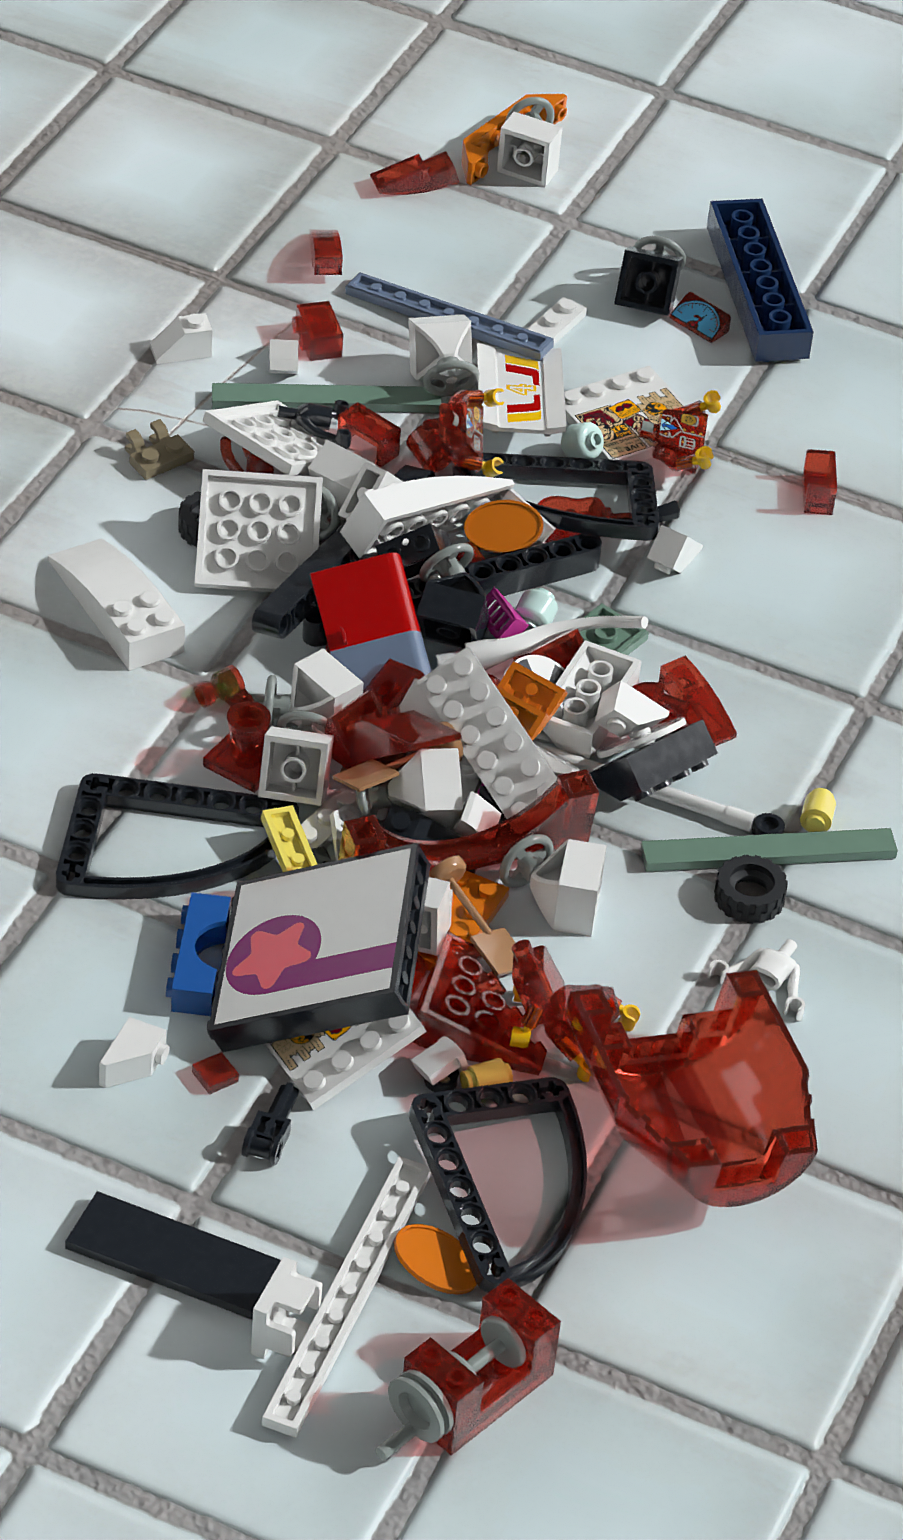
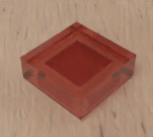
(215, 1073)

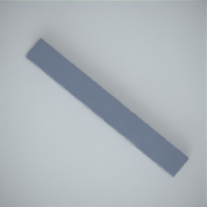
(421, 305)

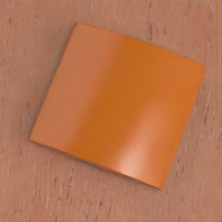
(530, 697)

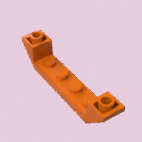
(484, 139)

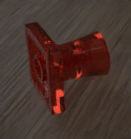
(241, 750)

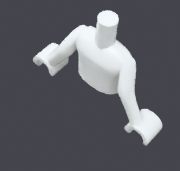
(773, 969)

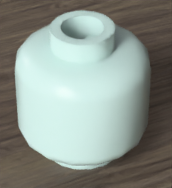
(582, 440)
(537, 607)

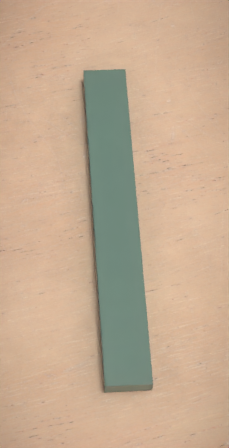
(375, 398)
(780, 848)

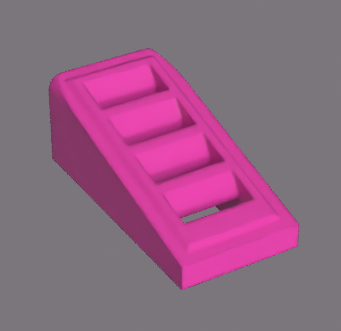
(515, 624)

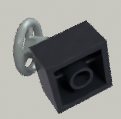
(650, 277)
(453, 602)

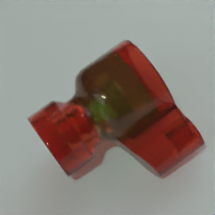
(224, 684)

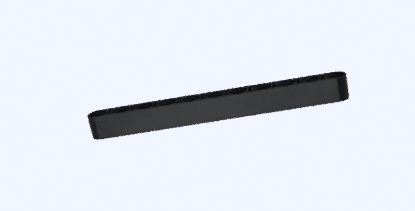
(506, 572)
(296, 596)

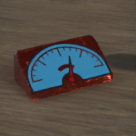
(701, 317)

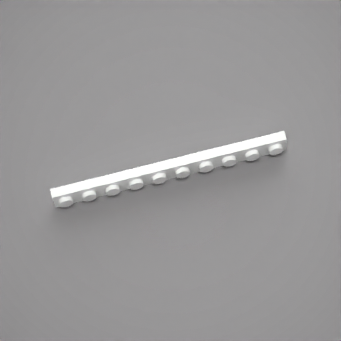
(346, 1298)

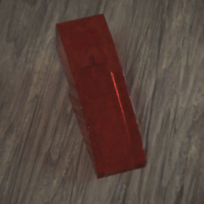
(416, 175)
(326, 252)
(687, 683)

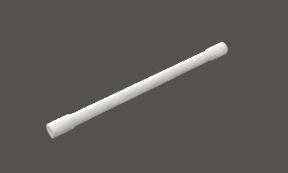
(727, 814)

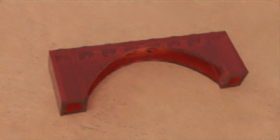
(560, 813)

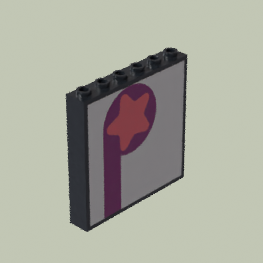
(320, 948)

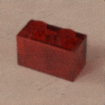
(318, 331)

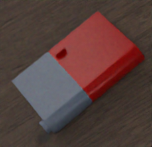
(370, 615)

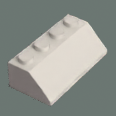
(584, 679)

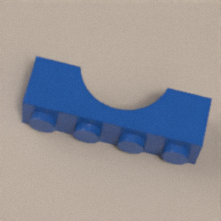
(193, 979)

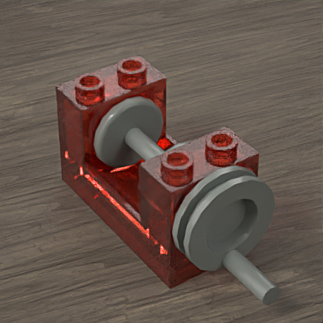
(464, 1390)

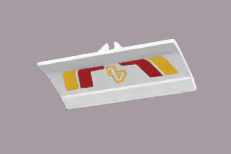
(531, 391)

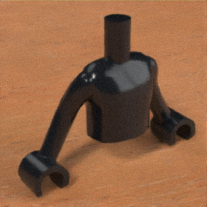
(317, 419)

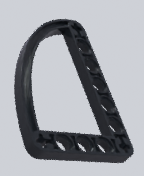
(636, 476)
(163, 885)
(440, 1122)

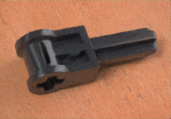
(272, 1129)

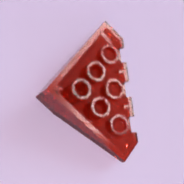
(470, 1010)

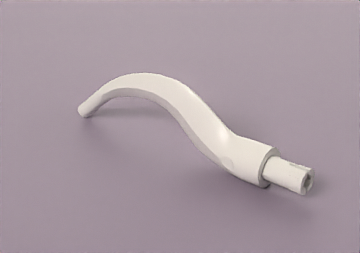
(496, 651)

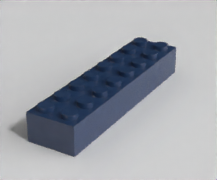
(759, 280)

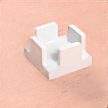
(271, 1321)

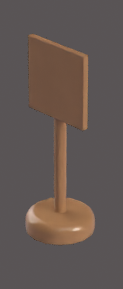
(373, 772)
(492, 945)

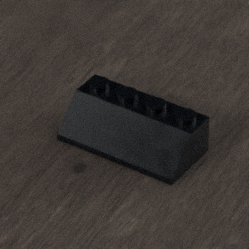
(656, 763)

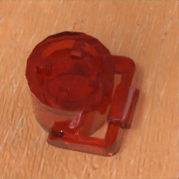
(425, 446)

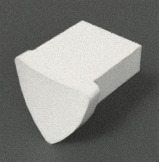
(440, 1060)

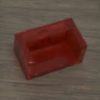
(374, 430)
(819, 482)

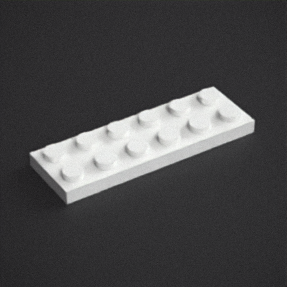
(489, 731)

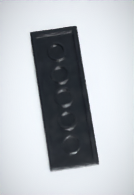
(172, 1254)

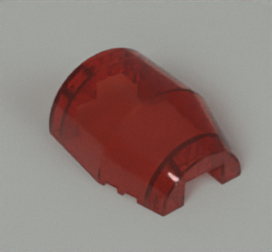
(713, 1102)

